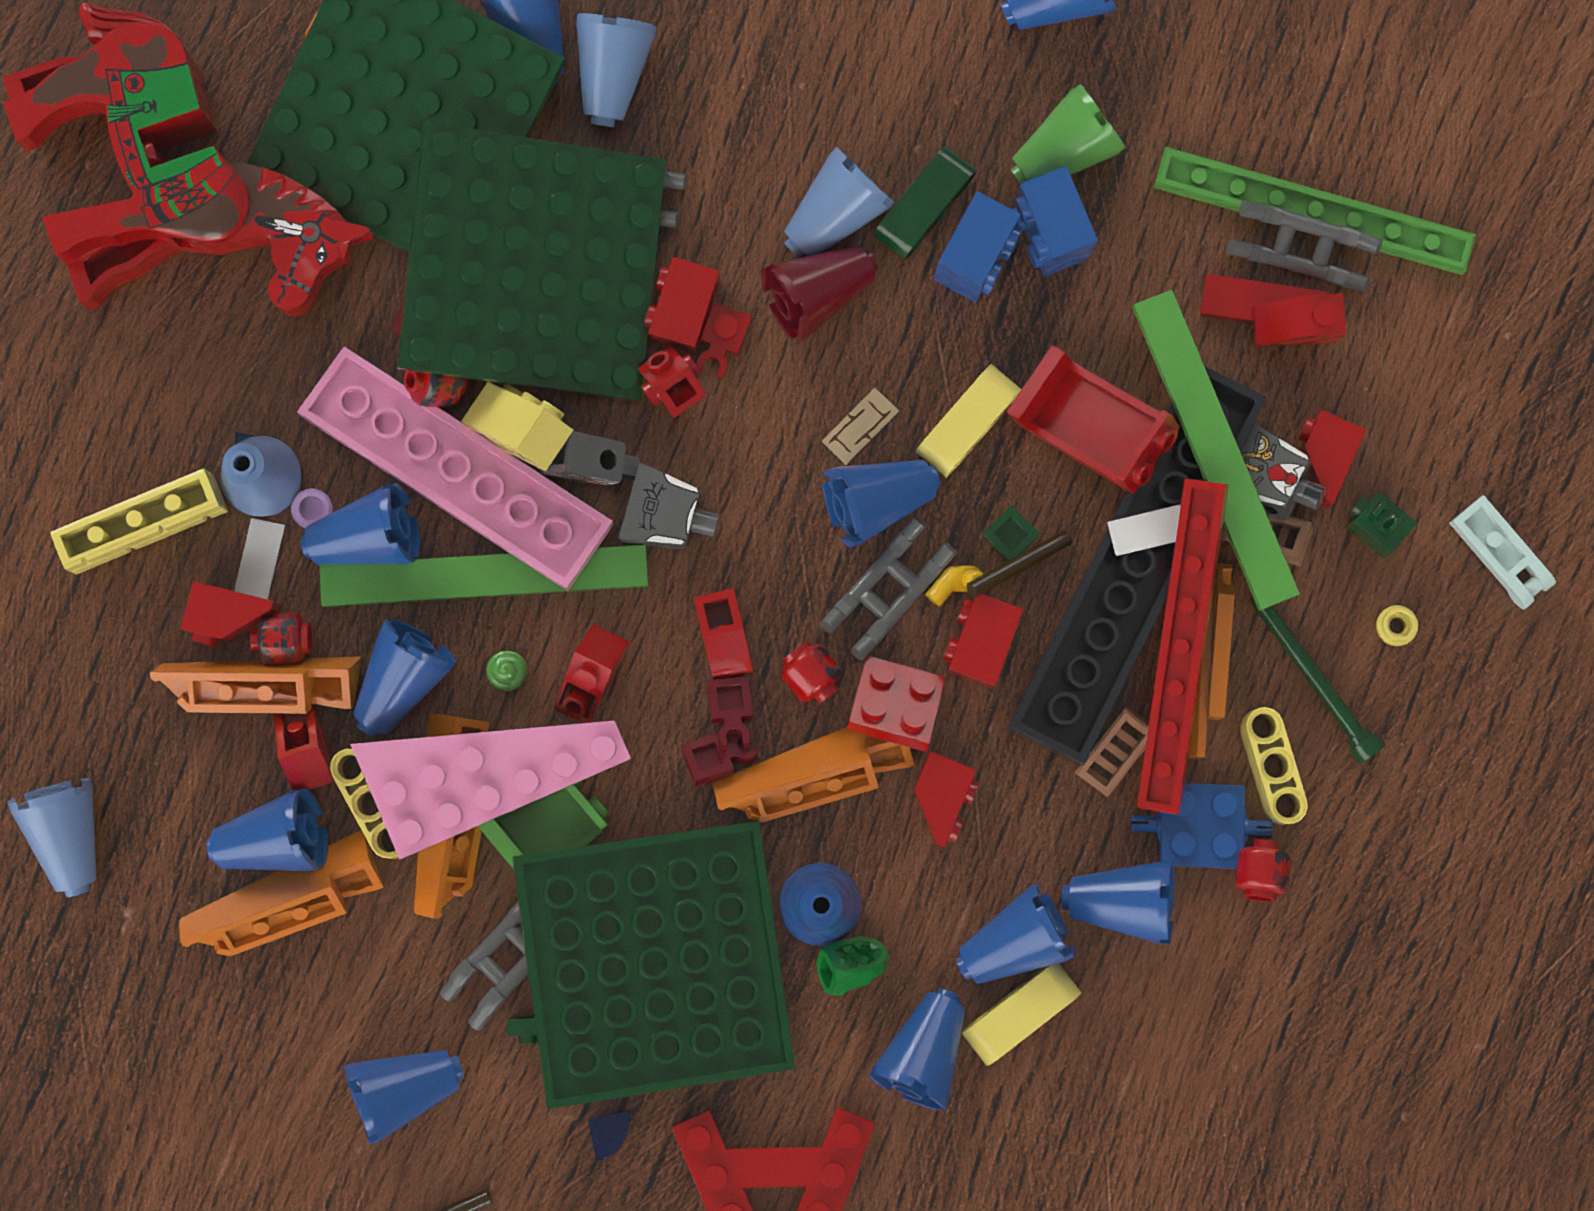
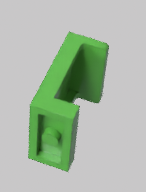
(548, 824)

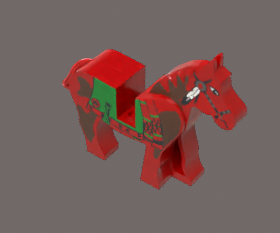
(189, 204)

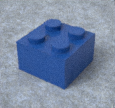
(1054, 222)
(977, 245)

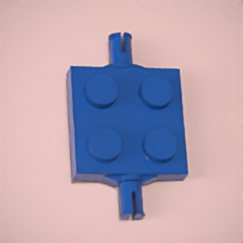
(1208, 828)

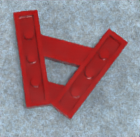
(823, 1171)

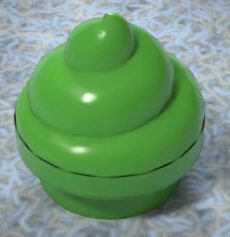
(507, 671)

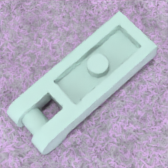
(1502, 551)

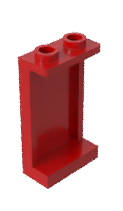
(1093, 421)

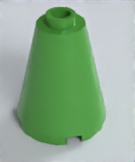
(1070, 137)

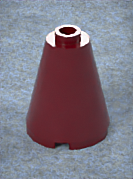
(816, 287)

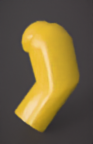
(951, 580)

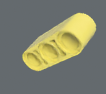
(968, 420)
(1288, 781)
(354, 793)
(1021, 1013)

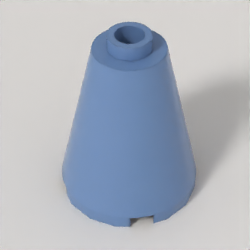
(610, 64)
(834, 206)
(260, 476)
(61, 833)

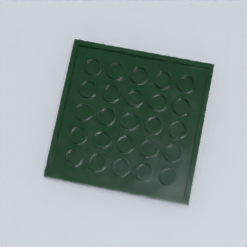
(371, 80)
(530, 262)
(652, 964)

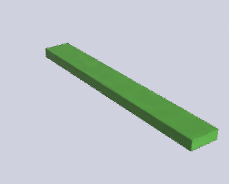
(1230, 185)
(1215, 448)
(474, 578)

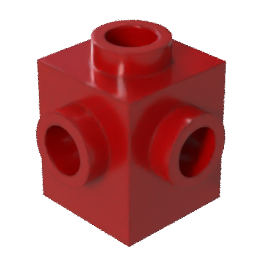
(671, 381)

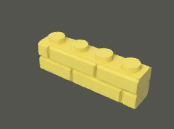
(139, 521)

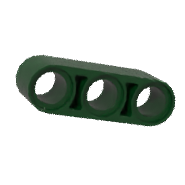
(925, 202)

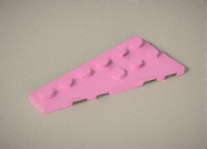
(456, 782)

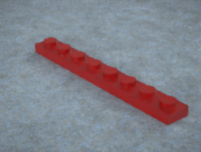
(1182, 646)

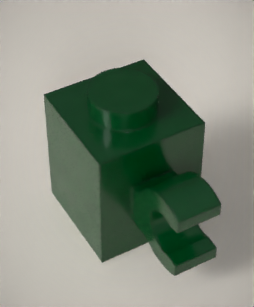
(1379, 523)

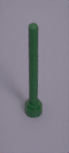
(1362, 741)

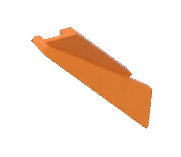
(1215, 667)
(261, 688)
(810, 775)
(449, 865)
(285, 901)

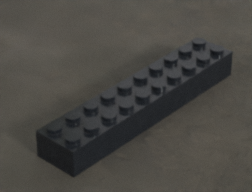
(1116, 604)

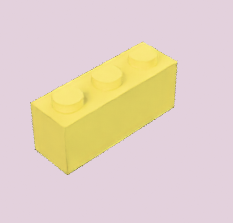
(518, 424)

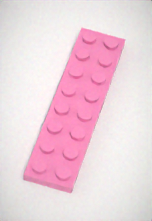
(456, 469)

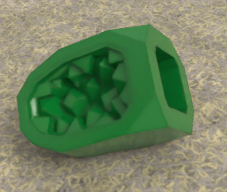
(850, 964)

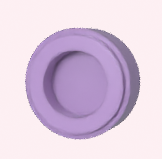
(311, 506)

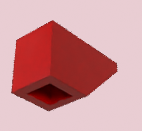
(723, 634)
(590, 674)
(940, 795)

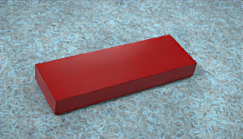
(1234, 297)

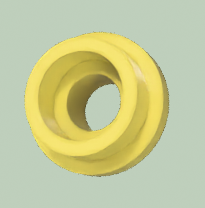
(1408, 620)

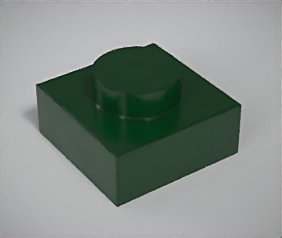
(1010, 534)
(523, 1028)

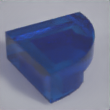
(609, 1133)

